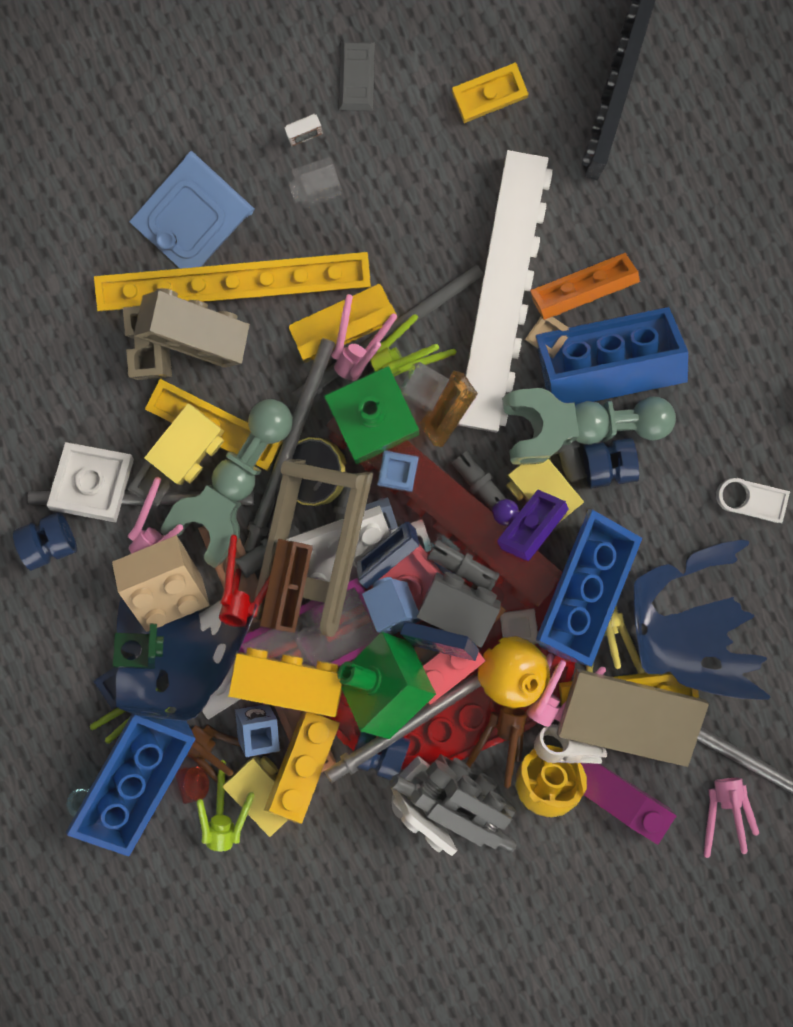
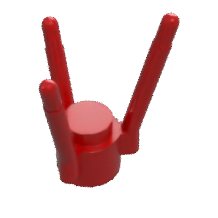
(235, 603)

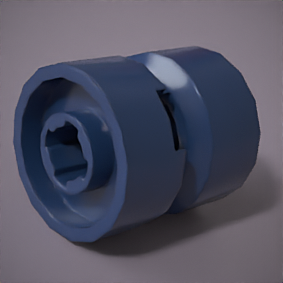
(599, 467)
(33, 544)
(389, 760)

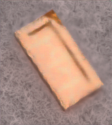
(449, 409)

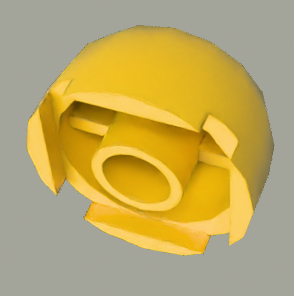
(514, 672)
(550, 787)

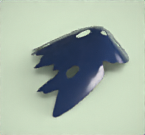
(683, 639)
(185, 658)

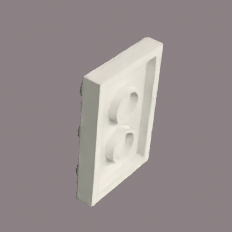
(326, 540)

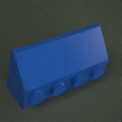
(614, 357)
(588, 589)
(132, 782)

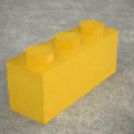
(286, 682)
(301, 767)

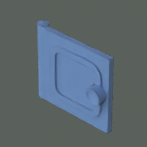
(194, 208)

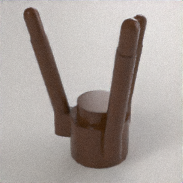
(510, 727)
(204, 746)

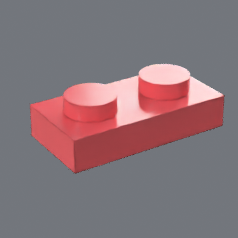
(447, 671)

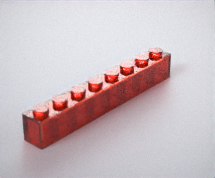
(468, 521)

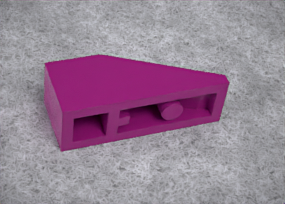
(627, 802)

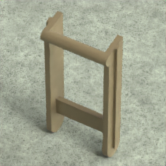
(331, 592)

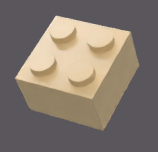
(160, 583)

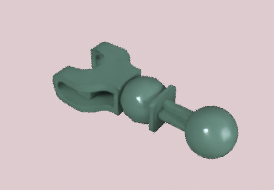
(585, 422)
(231, 482)

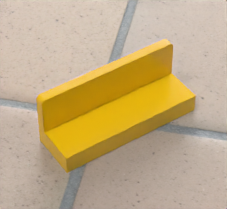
(367, 314)

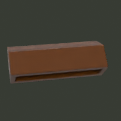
(286, 585)

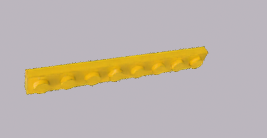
(237, 280)

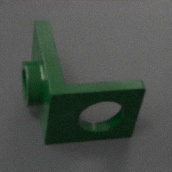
(151, 648)

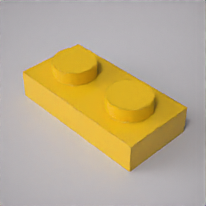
(490, 92)

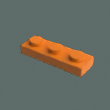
(585, 286)

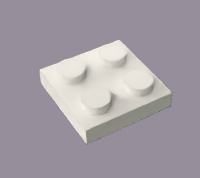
(90, 482)

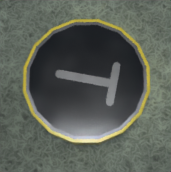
(320, 454)

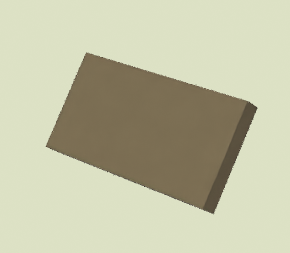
(632, 718)

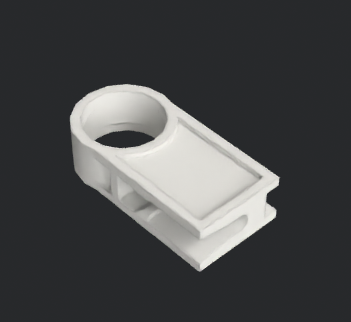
(760, 501)
(572, 750)

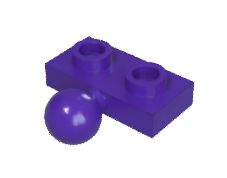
(531, 525)

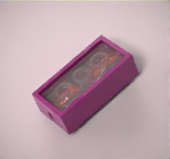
(352, 637)

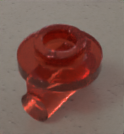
(192, 783)

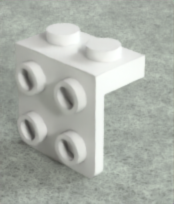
(415, 817)

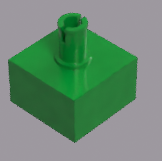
(372, 415)
(385, 685)

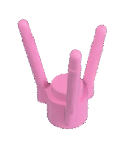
(354, 358)
(142, 538)
(547, 707)
(731, 795)

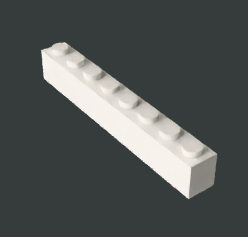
(503, 287)

